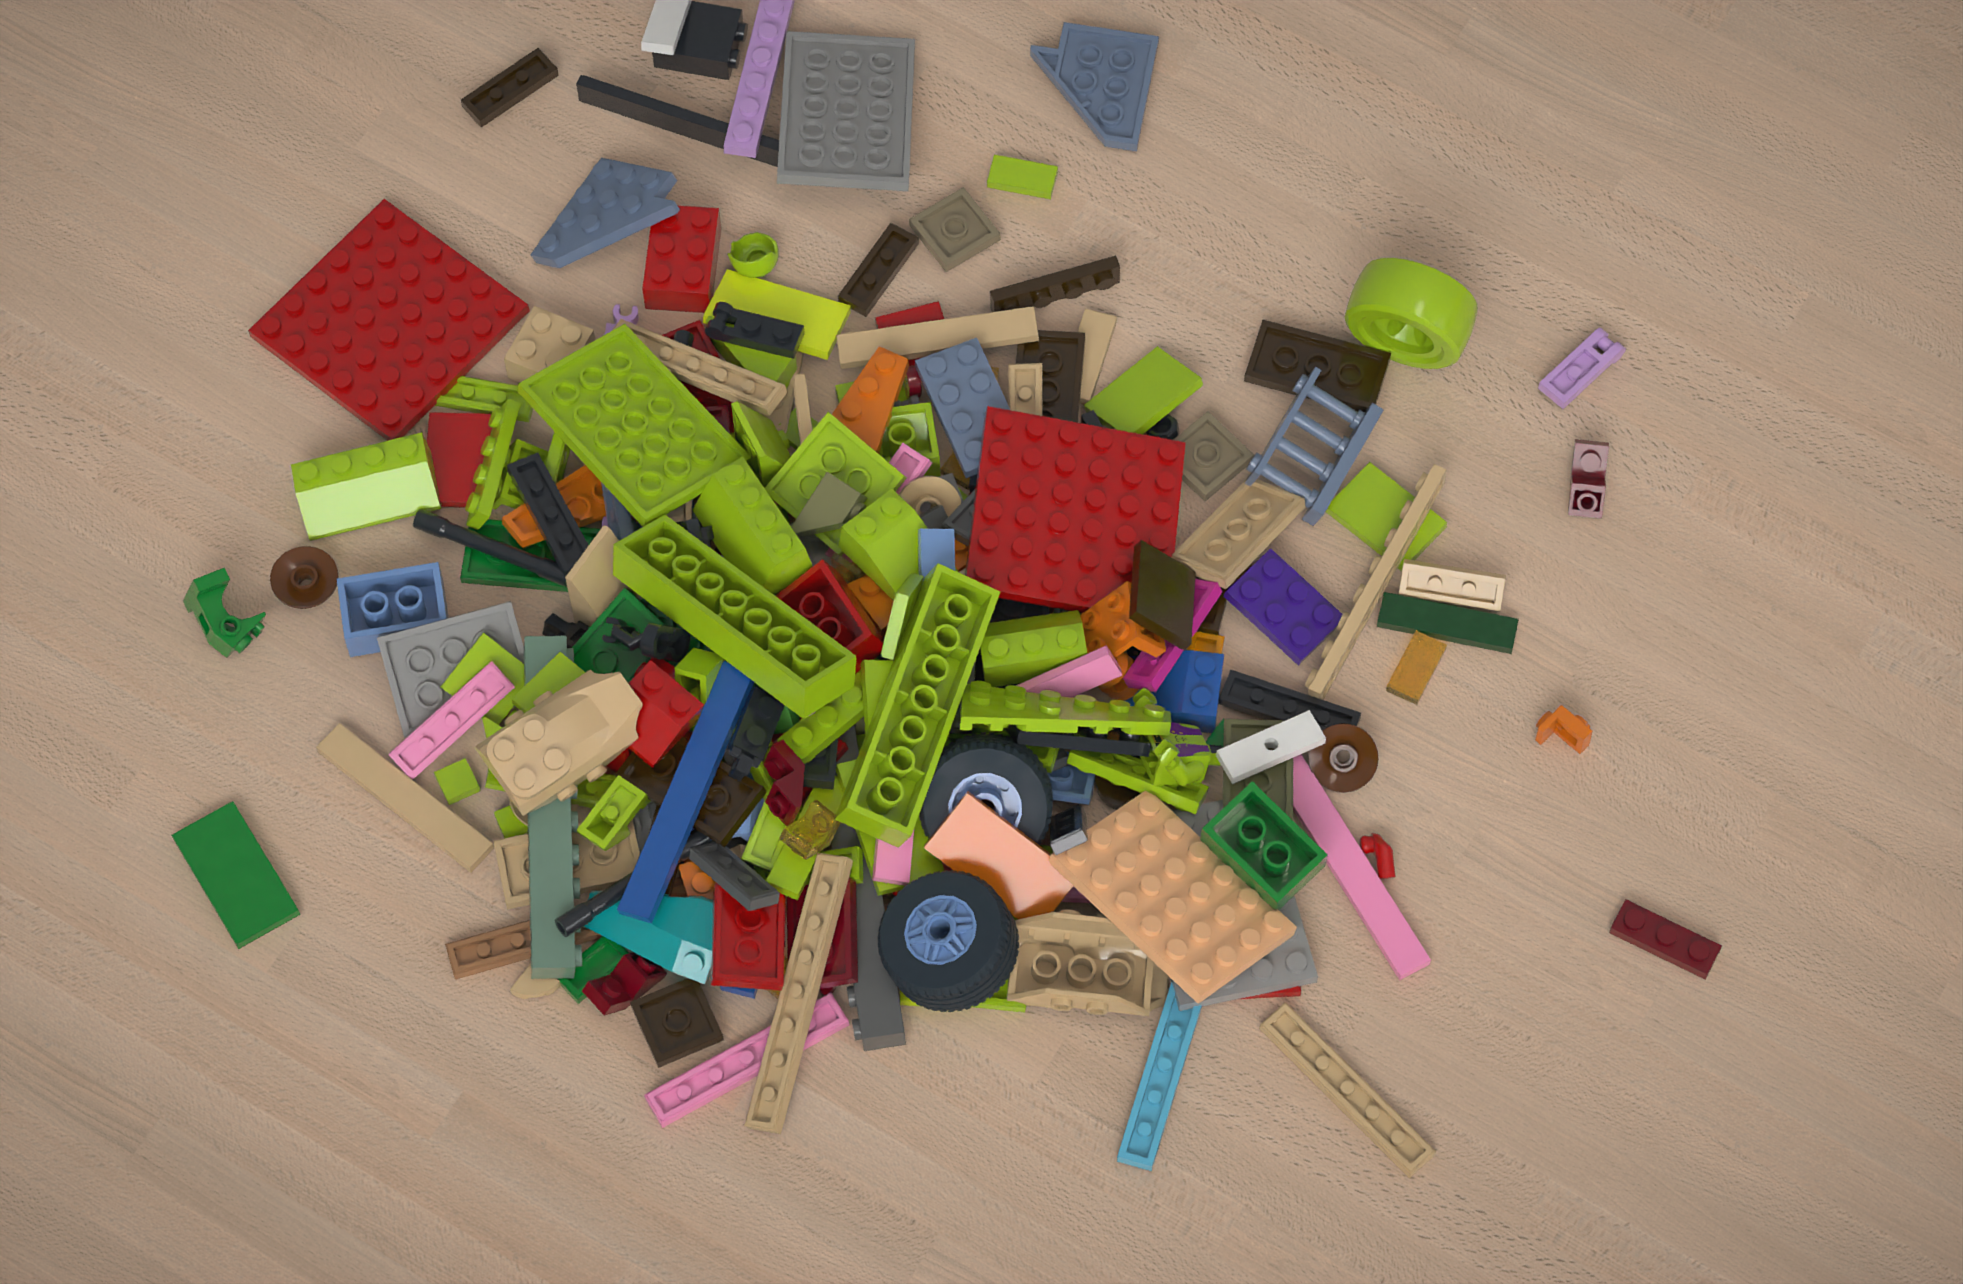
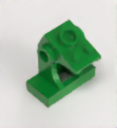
(205, 601)

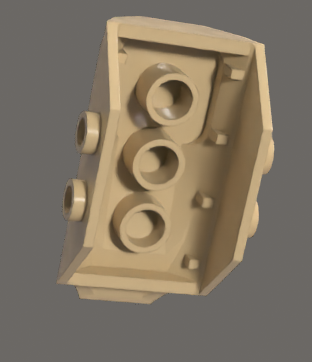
(563, 739)
(1083, 965)

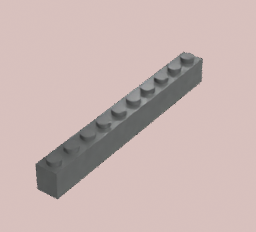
(875, 993)

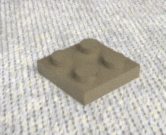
(954, 229)
(1211, 456)

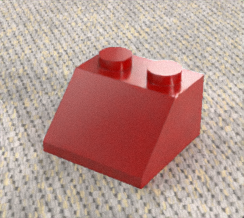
(665, 714)

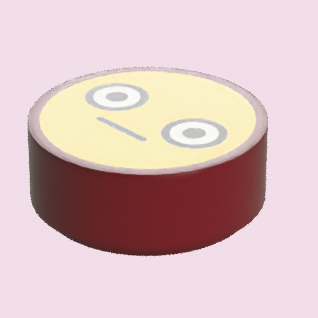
(912, 382)

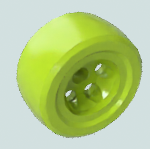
(1411, 313)

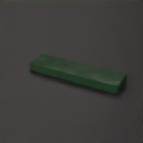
(1447, 622)

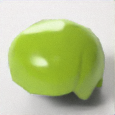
(754, 255)

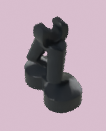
(655, 642)

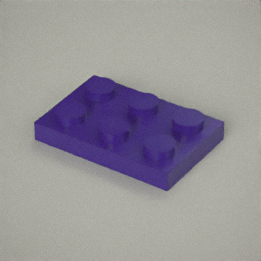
(1284, 606)

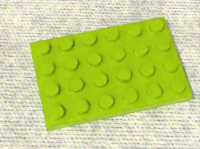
(632, 424)

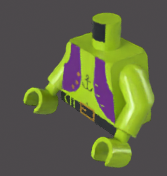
(1179, 757)

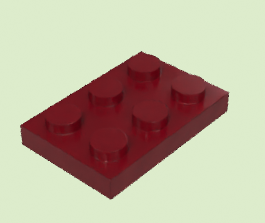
(843, 954)

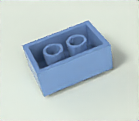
(389, 603)

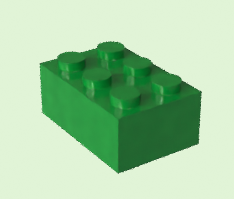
(1263, 846)

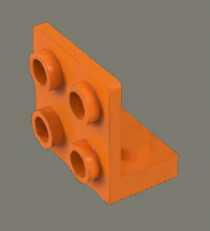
(1110, 625)

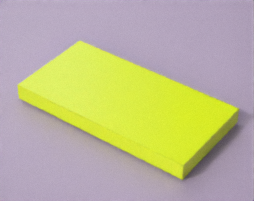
(819, 315)

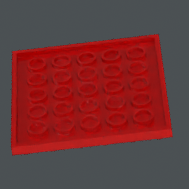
(389, 321)
(1068, 506)

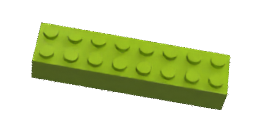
(734, 616)
(917, 706)

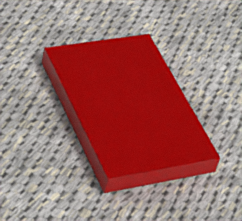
(456, 453)
(747, 943)

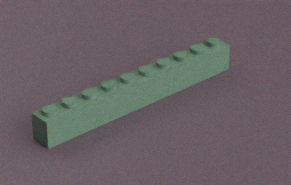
(551, 853)

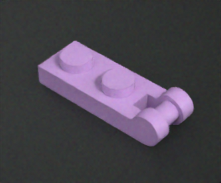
(1581, 368)

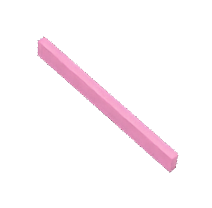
(1355, 874)

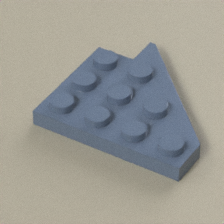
(1103, 78)
(605, 209)

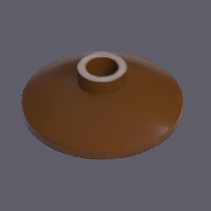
(301, 565)
(1354, 772)

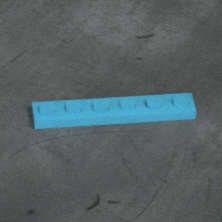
(1158, 1084)

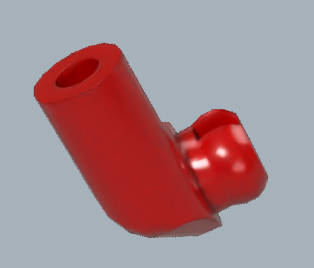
(1383, 853)

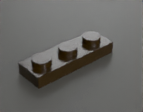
(509, 87)
(878, 269)

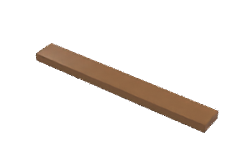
(508, 945)

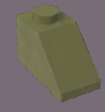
(829, 507)

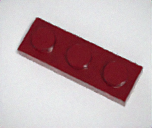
(1665, 939)

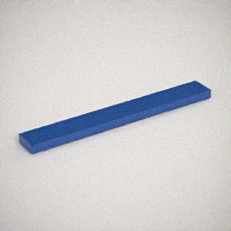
(686, 794)

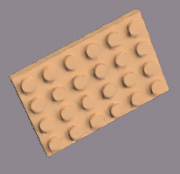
(1173, 896)

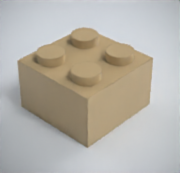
(543, 342)

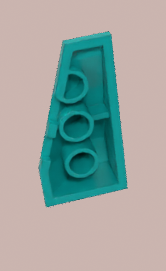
(675, 940)

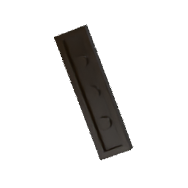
(1057, 286)

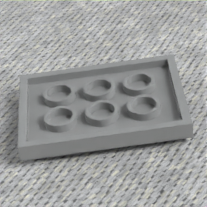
(426, 655)

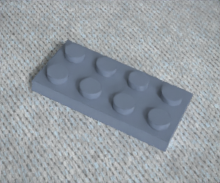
(960, 391)

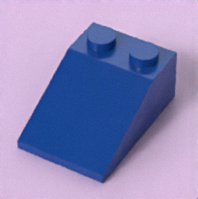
(1192, 689)

